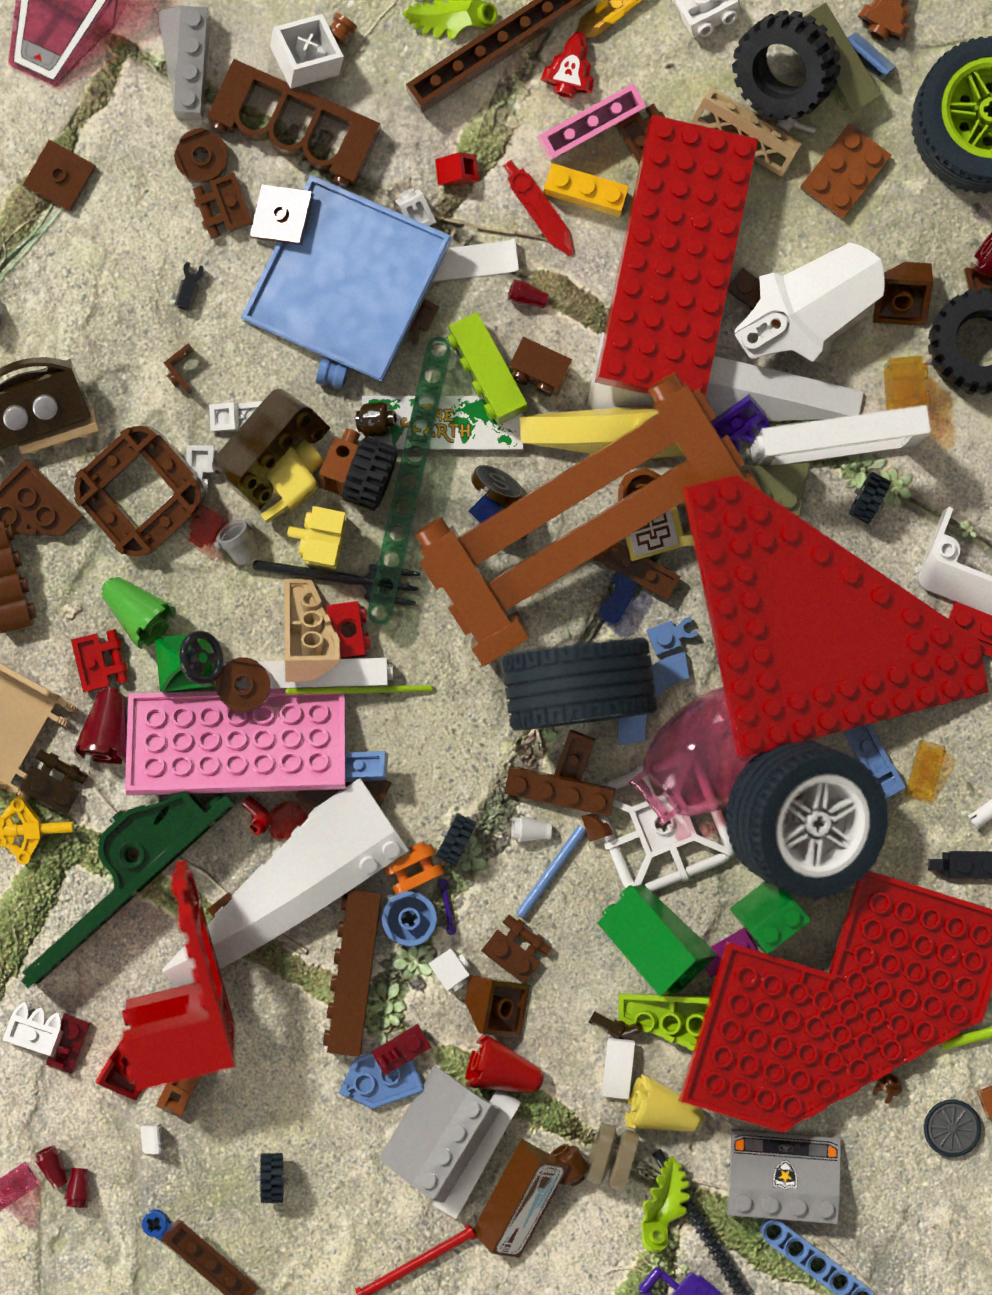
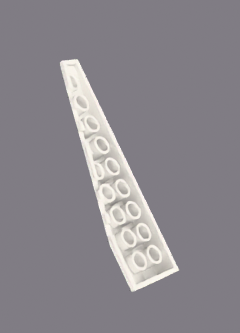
(777, 392)
(321, 861)

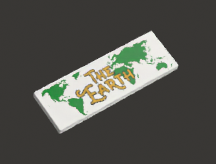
(459, 424)

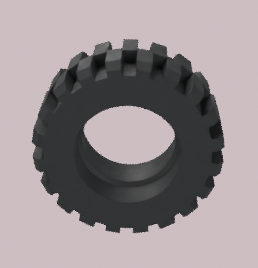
(763, 87)
(944, 344)

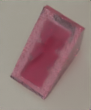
(16, 1184)

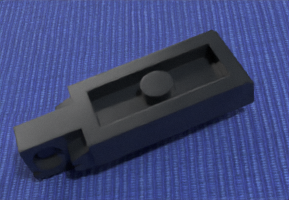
(964, 864)

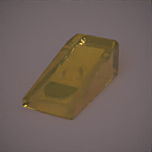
(925, 770)

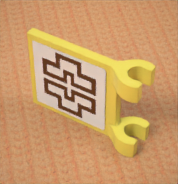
(658, 536)

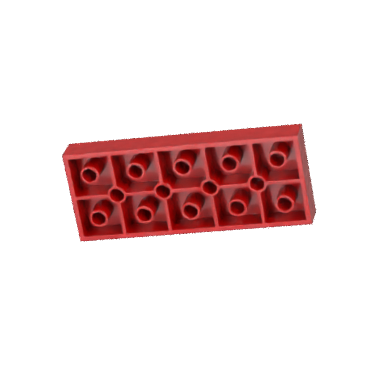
(676, 256)

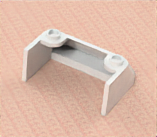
(952, 580)

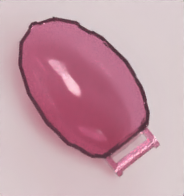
(692, 759)

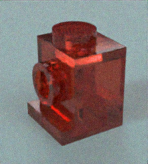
(205, 527)

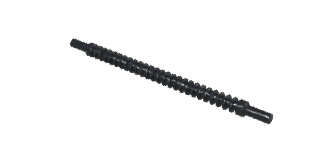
(707, 1236)

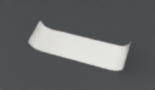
(478, 260)

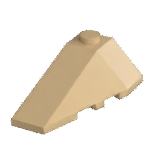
(309, 637)

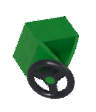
(188, 661)

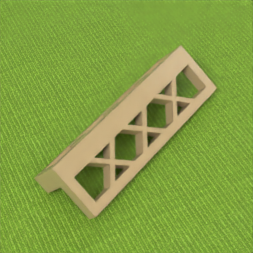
(751, 124)

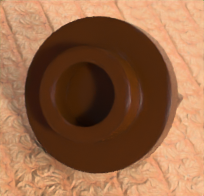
(889, 1084)

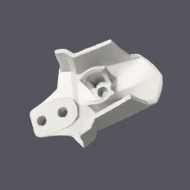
(813, 304)

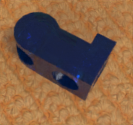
(613, 608)

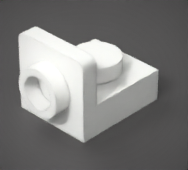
(414, 205)

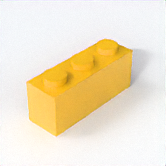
(585, 190)

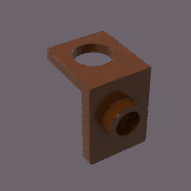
(173, 376)

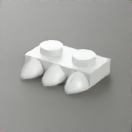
(32, 1032)

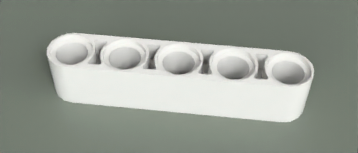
(476, 1165)

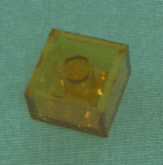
(905, 382)

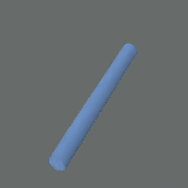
(551, 871)

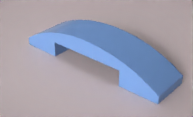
(872, 754)

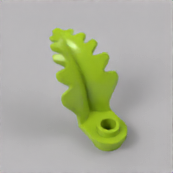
(451, 16)
(664, 1206)

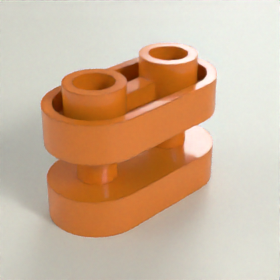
(420, 854)

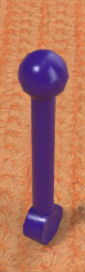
(444, 884)

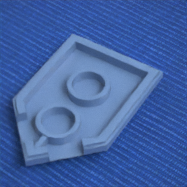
(374, 1089)

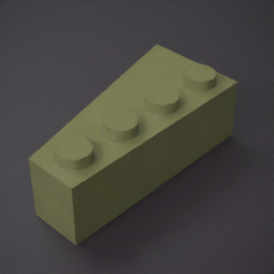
(854, 83)
(782, 483)

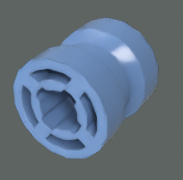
(331, 374)

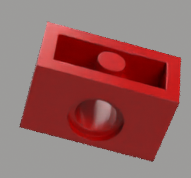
(349, 613)

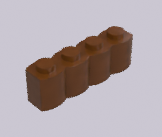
(14, 605)

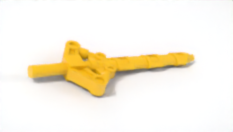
(31, 829)

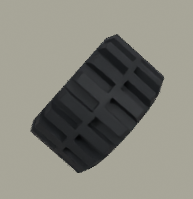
(369, 473)

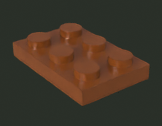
(845, 171)

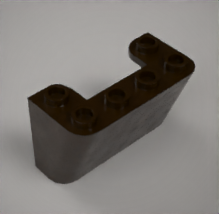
(264, 441)

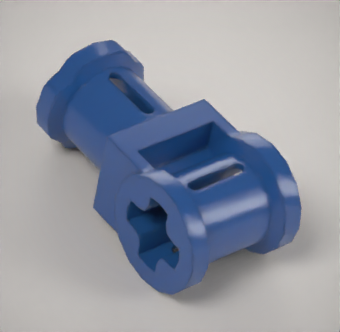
(164, 1222)

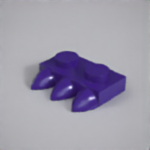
(739, 420)

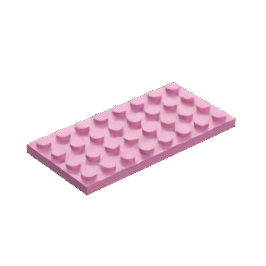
(205, 747)

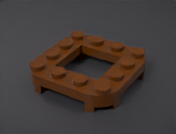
(110, 517)

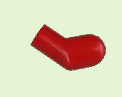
(258, 823)

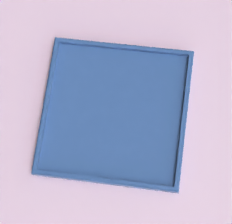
(350, 282)

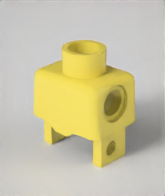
(293, 479)

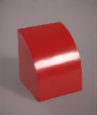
(457, 169)

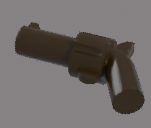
(616, 1028)

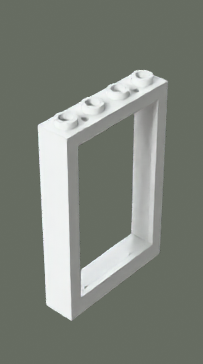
(841, 437)

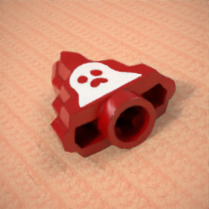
(570, 69)

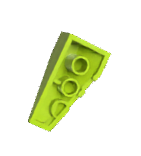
(669, 1016)

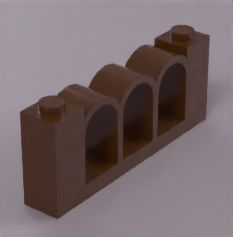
(234, 97)

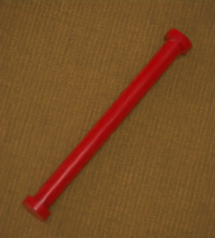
(417, 1262)

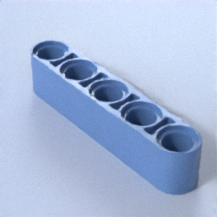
(807, 1254)

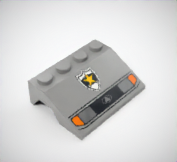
(784, 1176)

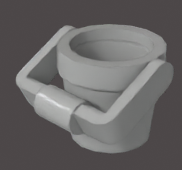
(237, 541)

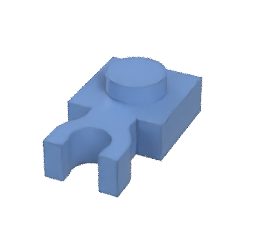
(666, 636)

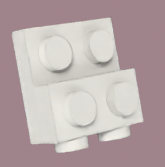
(704, 15)

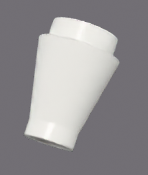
(530, 829)

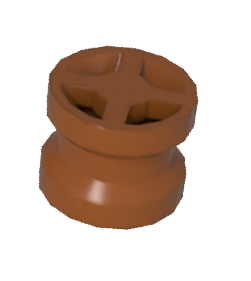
(342, 28)

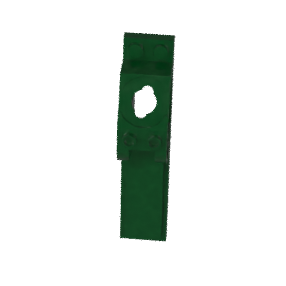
(159, 845)

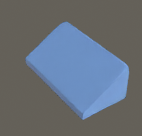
(871, 57)

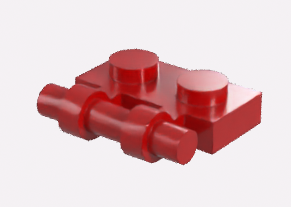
(91, 662)

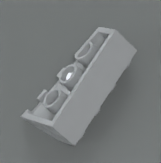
(186, 54)

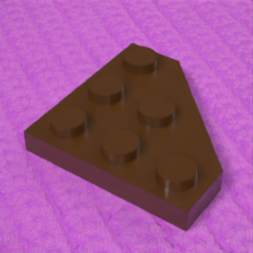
(35, 504)

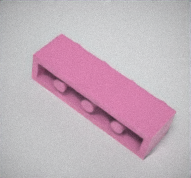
(591, 121)

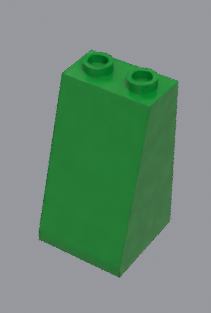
(655, 940)

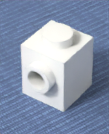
(451, 969)

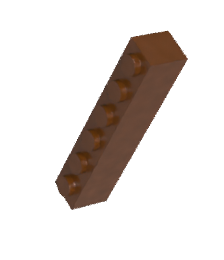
(354, 972)

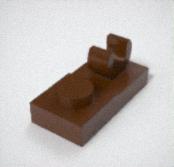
(575, 755)

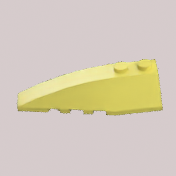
(587, 429)

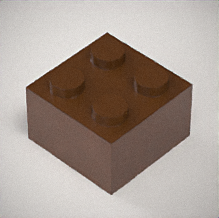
(539, 367)

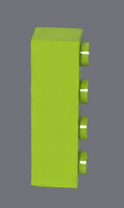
(487, 369)

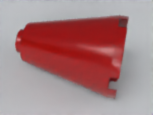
(501, 1069)

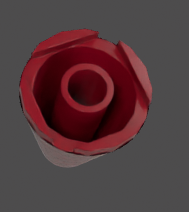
(105, 729)

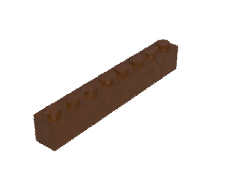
(489, 50)

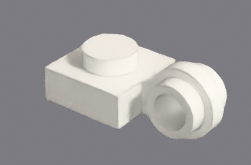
(200, 460)

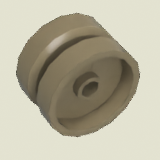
(612, 1156)

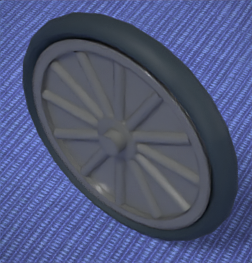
(952, 1128)

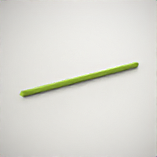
(360, 689)

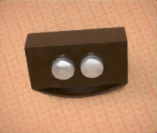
(39, 399)

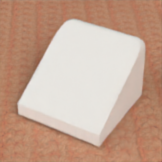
(152, 1139)

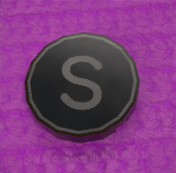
(498, 484)

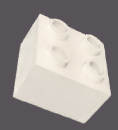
(306, 51)

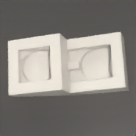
(230, 416)
(618, 1068)

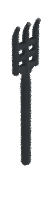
(338, 577)

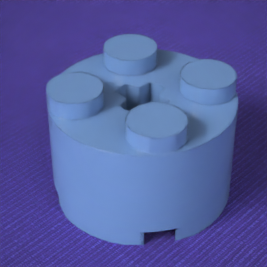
(402, 932)

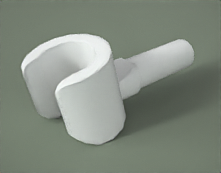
(787, 125)

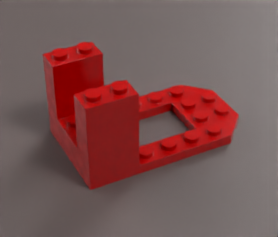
(188, 1026)

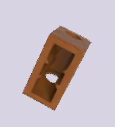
(335, 467)

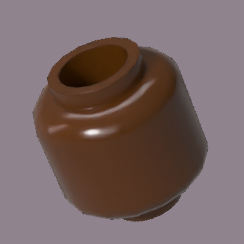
(578, 1165)

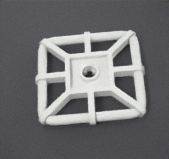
(656, 841)

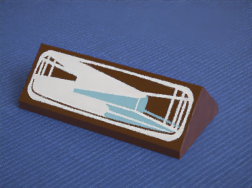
(519, 1200)

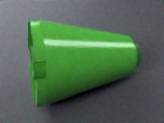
(137, 610)

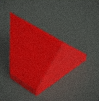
(115, 1076)

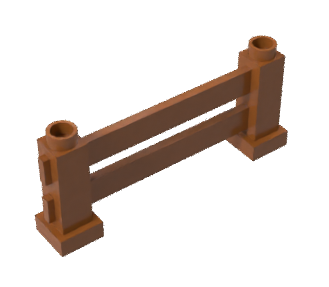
(483, 605)

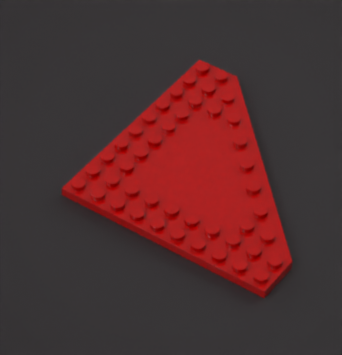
(811, 630)

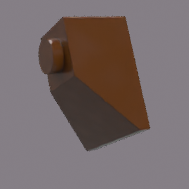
(905, 295)
(497, 1005)

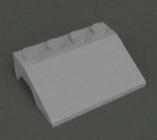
(439, 1135)

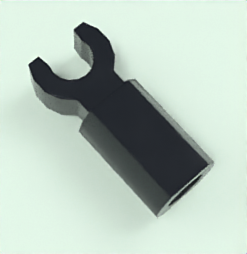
(188, 288)

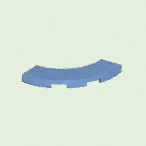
(665, 673)

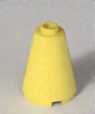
(658, 1108)

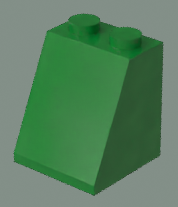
(769, 916)

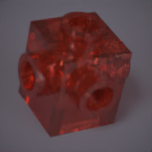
(284, 820)

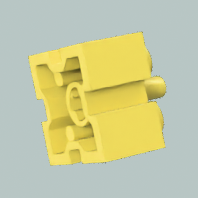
(322, 537)

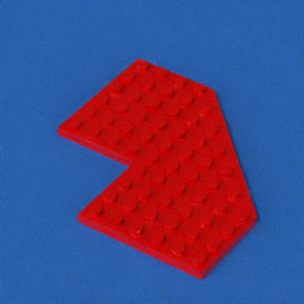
(797, 1038)

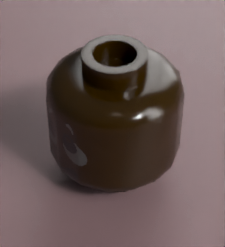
(376, 419)

